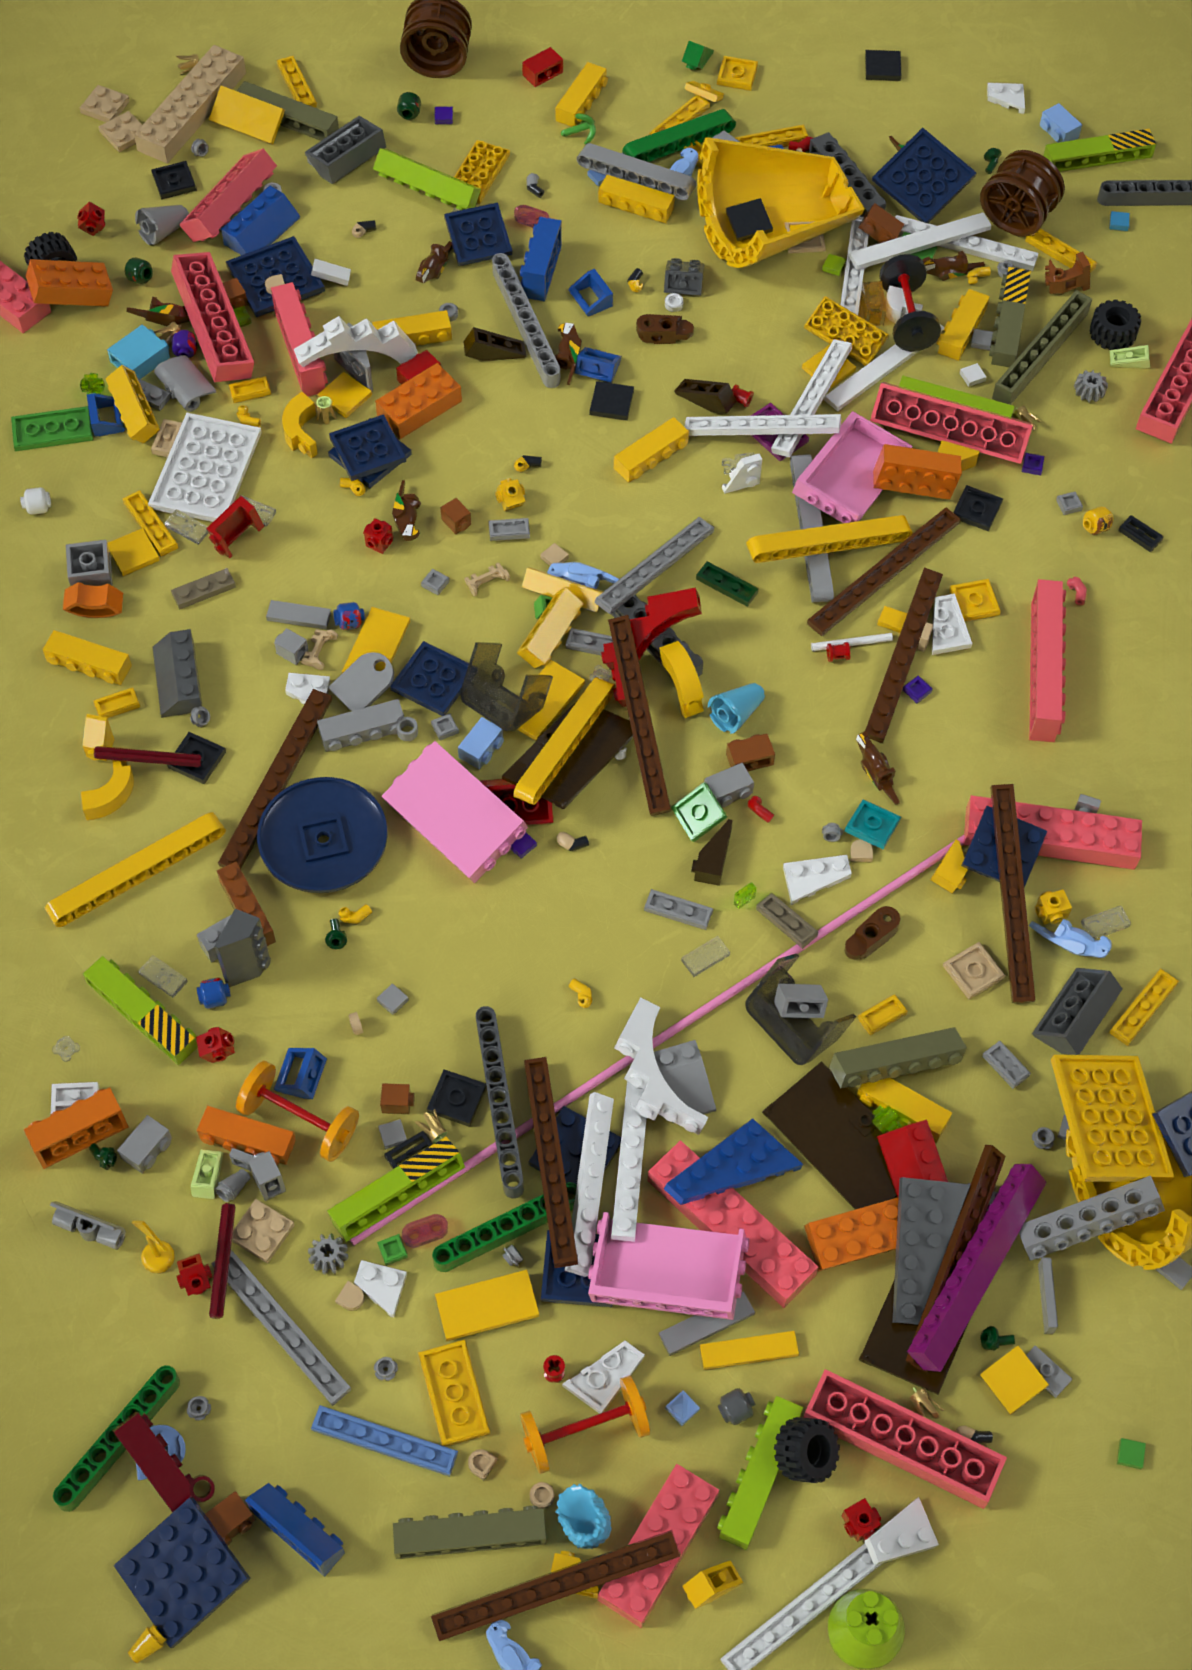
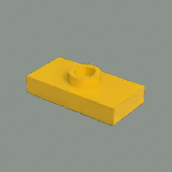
(704, 90)

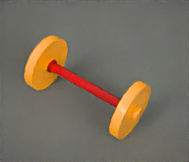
(257, 1088)
(633, 1406)

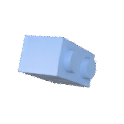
(1060, 124)
(481, 743)

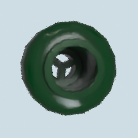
(409, 105)
(138, 270)

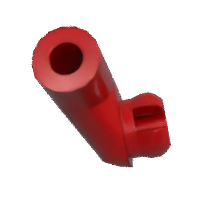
(803, 144)
(755, 805)

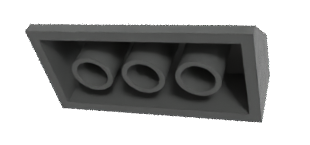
(346, 149)
(177, 674)
(242, 949)
(1078, 1010)

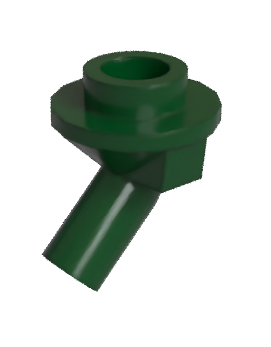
(992, 156)
(336, 938)
(105, 1155)
(991, 1340)

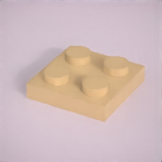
(104, 104)
(121, 131)
(261, 1231)

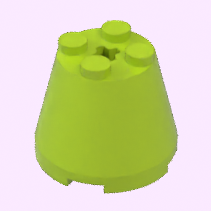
(863, 1644)

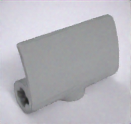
(183, 381)
(102, 1231)

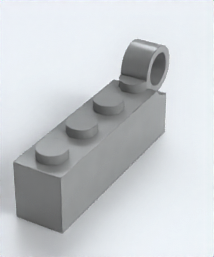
(366, 725)

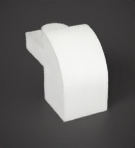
(896, 304)

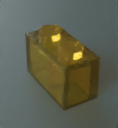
(873, 303)

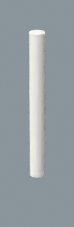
(854, 641)

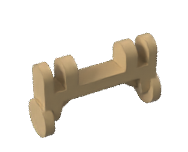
(494, 573)
(319, 638)

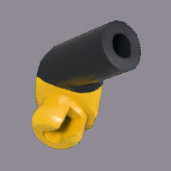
(634, 282)
(526, 461)

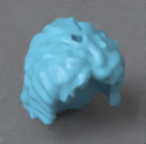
(583, 1517)

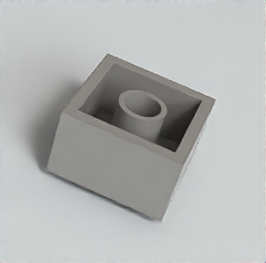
(89, 563)

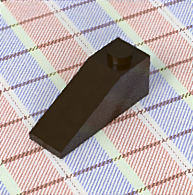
(492, 346)
(709, 395)
(712, 857)

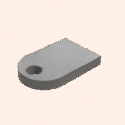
(361, 683)

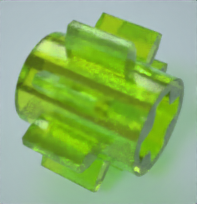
(92, 384)
(885, 1119)

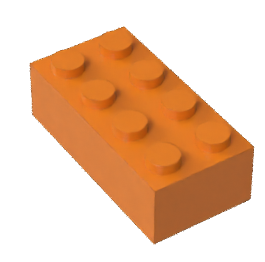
(69, 282)
(419, 400)
(917, 471)
(76, 1127)
(853, 1234)

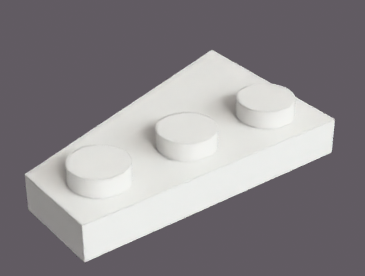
(949, 626)
(812, 875)
(601, 1381)
(902, 1536)

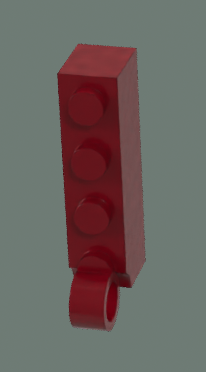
(157, 1464)

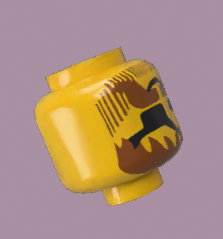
(1098, 520)

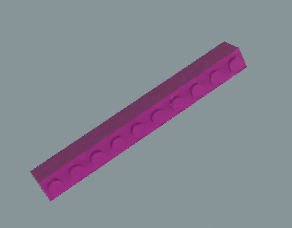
(976, 1267)

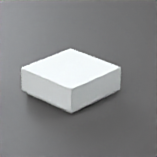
(973, 375)

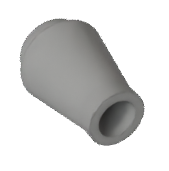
(232, 1185)

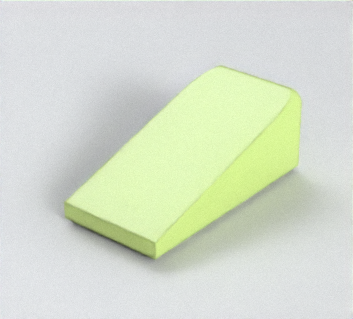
(1130, 357)
(206, 1174)

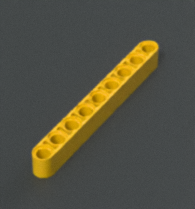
(828, 538)
(564, 741)
(134, 869)

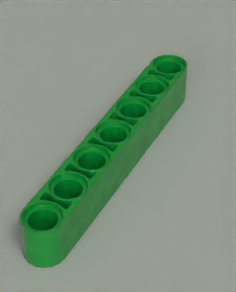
(681, 135)
(493, 1228)
(104, 1442)

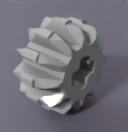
(1091, 386)
(336, 1259)

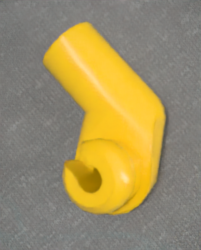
(978, 272)
(245, 418)
(356, 486)
(354, 917)
(583, 991)

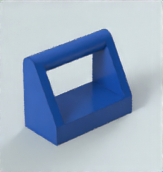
(599, 287)
(597, 364)
(101, 428)
(308, 1075)

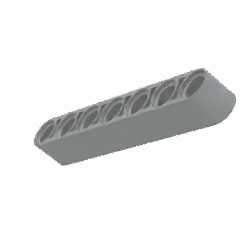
(636, 171)

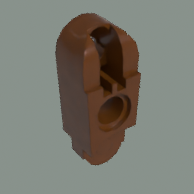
(663, 328)
(861, 945)

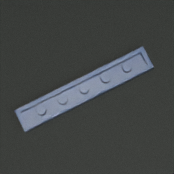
(384, 1440)

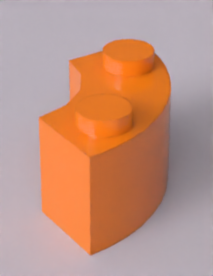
(93, 600)

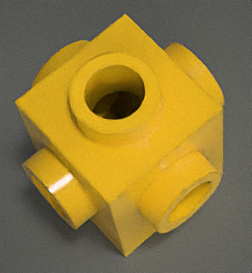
(512, 500)
(1053, 907)

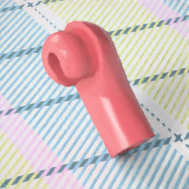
(1080, 588)

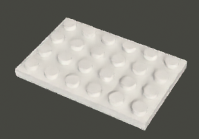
(205, 467)

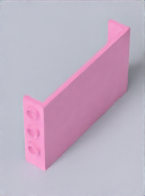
(842, 472)
(455, 811)
(669, 1269)

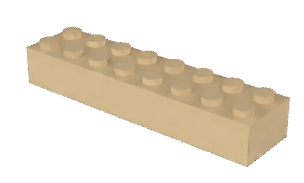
(189, 104)

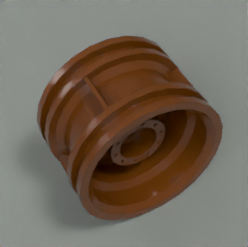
(436, 37)
(1022, 193)

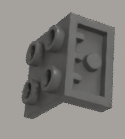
(683, 277)

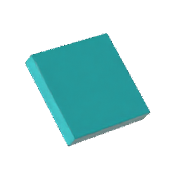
(872, 824)

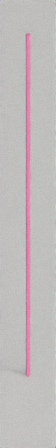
(665, 1035)

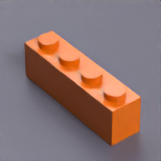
(245, 1134)

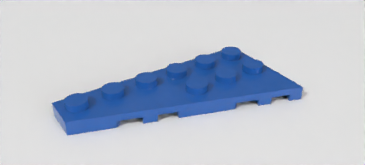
(736, 1162)

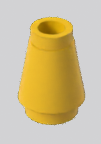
(147, 1644)

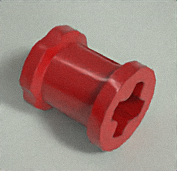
(742, 396)
(838, 651)
(554, 1361)

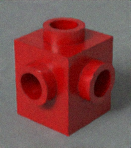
(91, 218)
(378, 535)
(215, 1045)
(194, 1275)
(861, 1512)

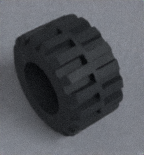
(50, 247)
(1115, 324)
(807, 1450)

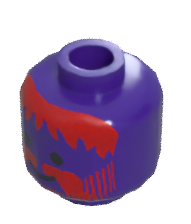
(184, 343)

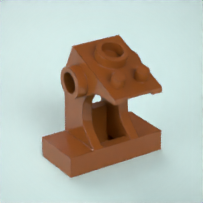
(1068, 279)

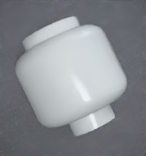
(36, 501)

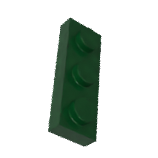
(727, 583)

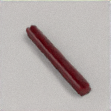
(147, 756)
(222, 1261)

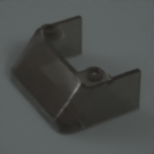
(486, 695)
(795, 1036)

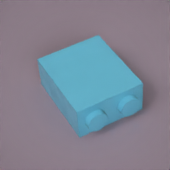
(139, 351)

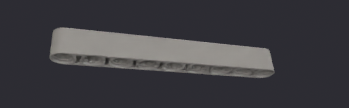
(526, 320)
(809, 517)

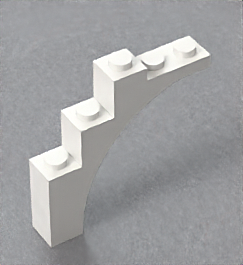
(363, 336)
(644, 1072)

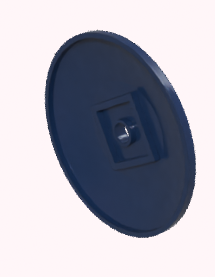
(315, 809)

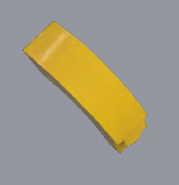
(295, 415)
(685, 678)
(111, 796)

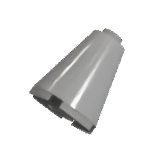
(159, 222)

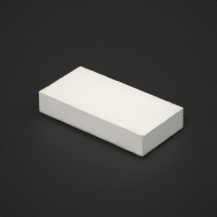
(331, 272)

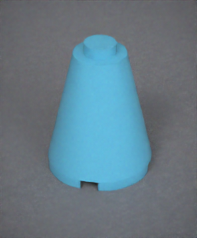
(735, 706)

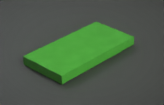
(51, 428)

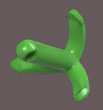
(587, 123)

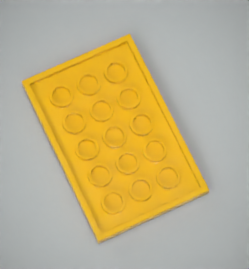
(1111, 1118)

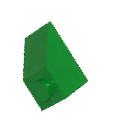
(696, 55)

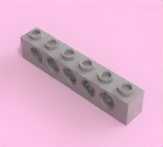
(1098, 1210)

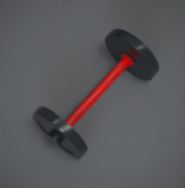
(917, 328)

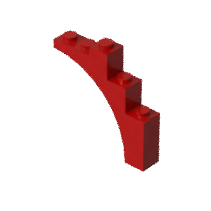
(661, 613)

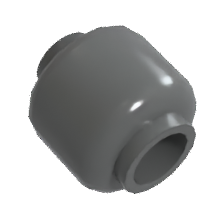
(736, 1406)

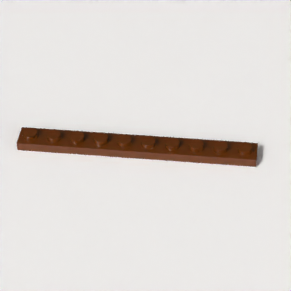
(883, 571)
(903, 655)
(639, 715)
(276, 777)
(1012, 893)
(551, 1163)
(966, 1225)
(555, 1585)

